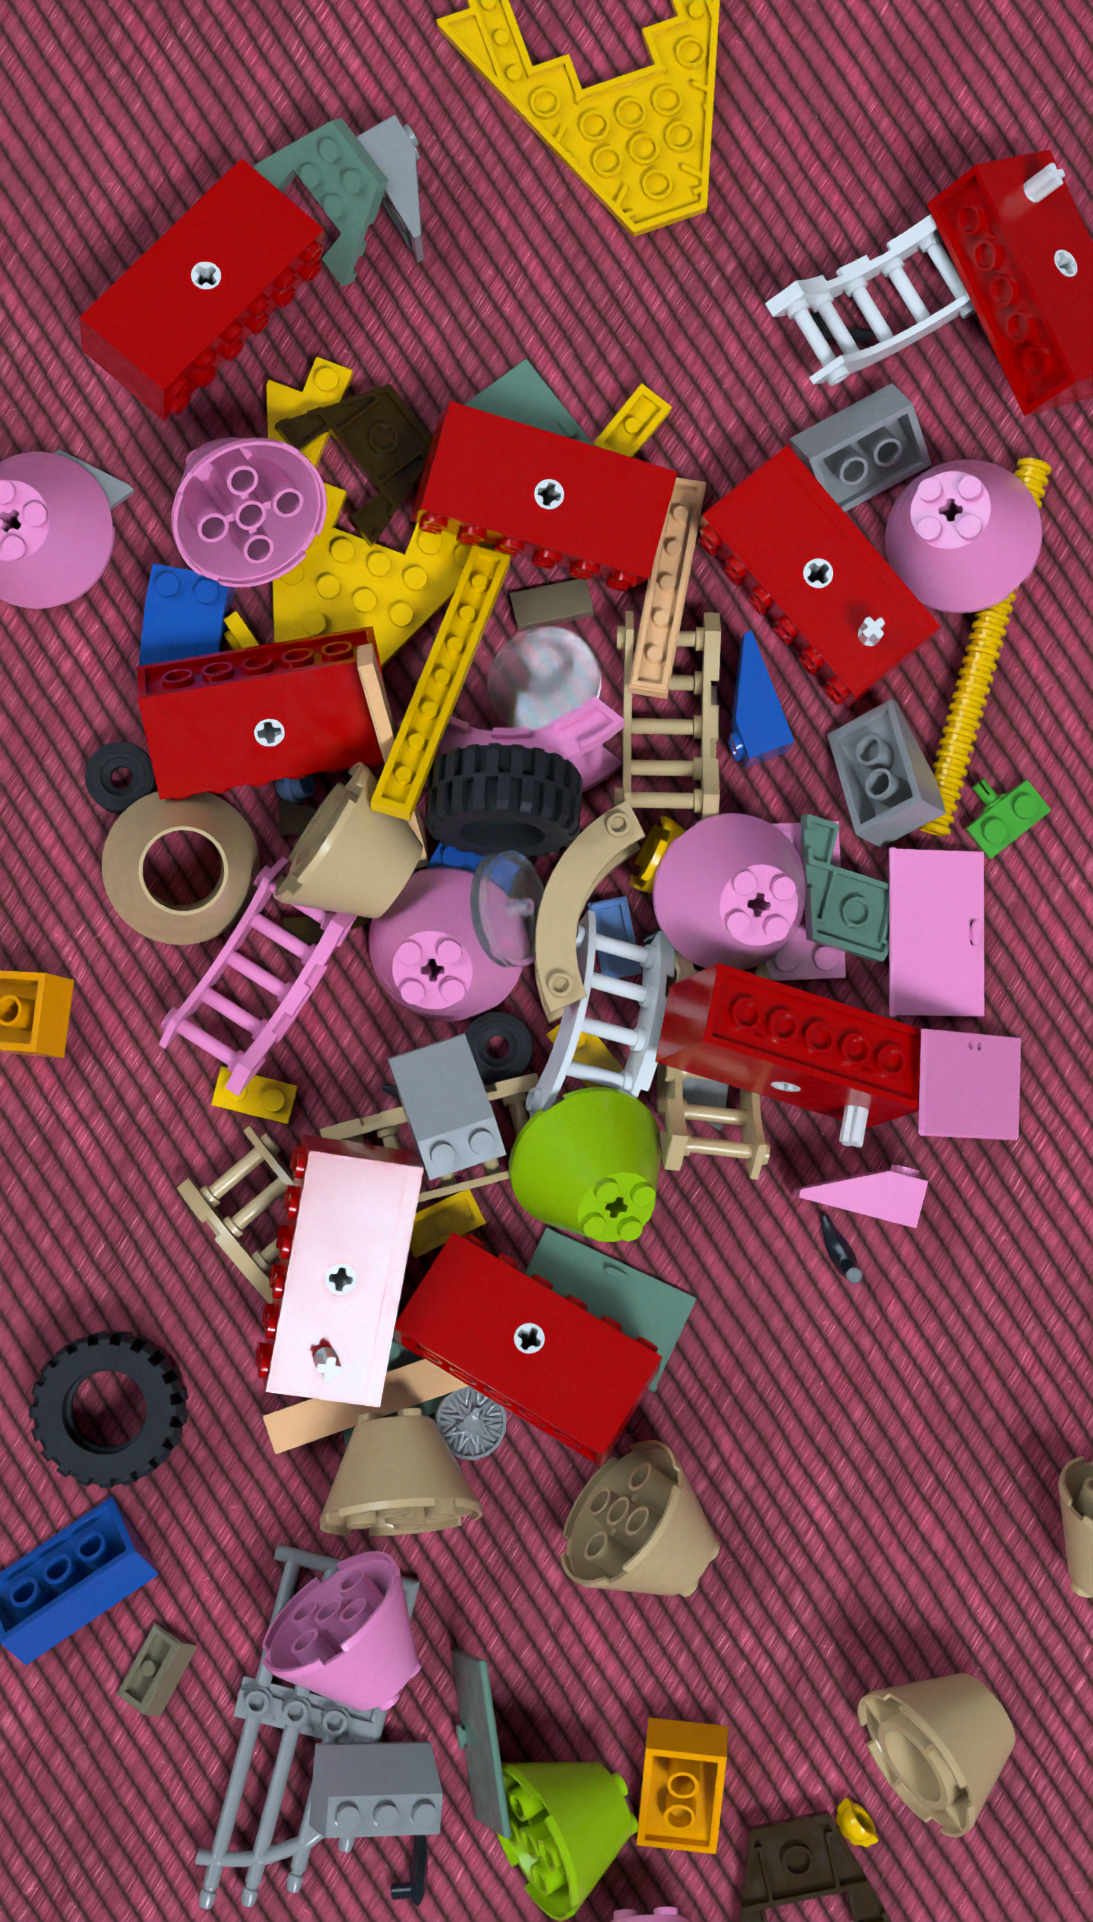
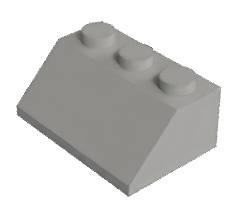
(864, 447)
(375, 1789)

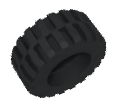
(503, 800)
(68, 1444)

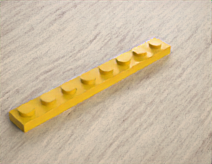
(440, 684)

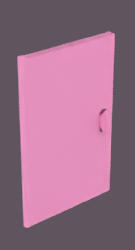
(930, 933)
(969, 1085)

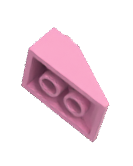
(880, 1194)

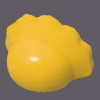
(856, 1823)

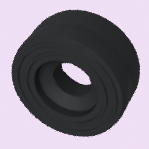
(105, 762)
(514, 1032)

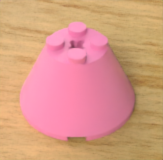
(247, 510)
(51, 530)
(964, 535)
(730, 891)
(430, 952)
(347, 1635)

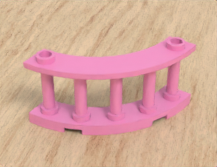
(573, 736)
(291, 996)

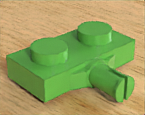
(1004, 816)

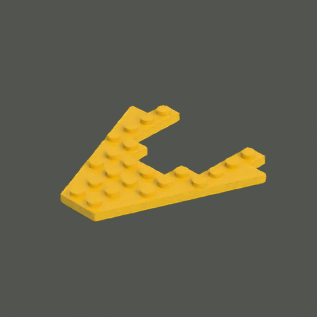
(629, 140)
(342, 578)

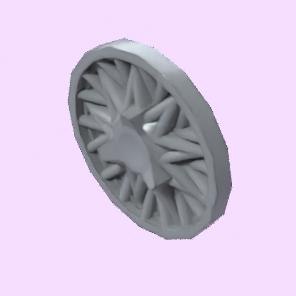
(470, 1423)

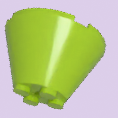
(589, 1164)
(564, 1829)

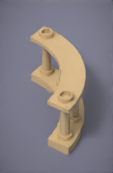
(701, 726)
(579, 871)
(388, 1126)
(679, 1142)
(228, 1230)

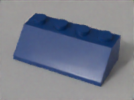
(71, 1580)

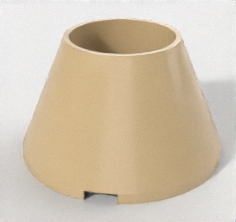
(136, 832)
(350, 854)
(939, 1746)

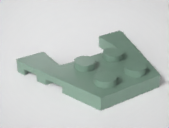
(342, 182)
(841, 905)

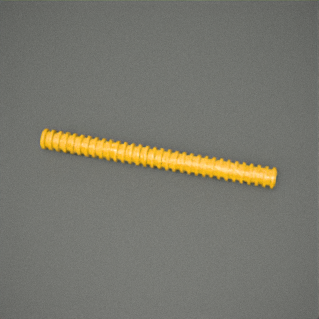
(976, 677)

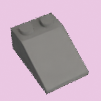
(396, 155)
(884, 775)
(446, 1107)

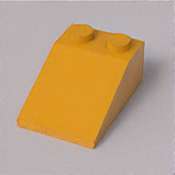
(34, 1013)
(682, 1785)

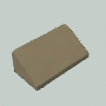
(552, 604)
(156, 1671)

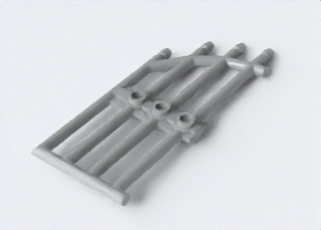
(296, 1713)

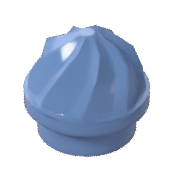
(295, 790)

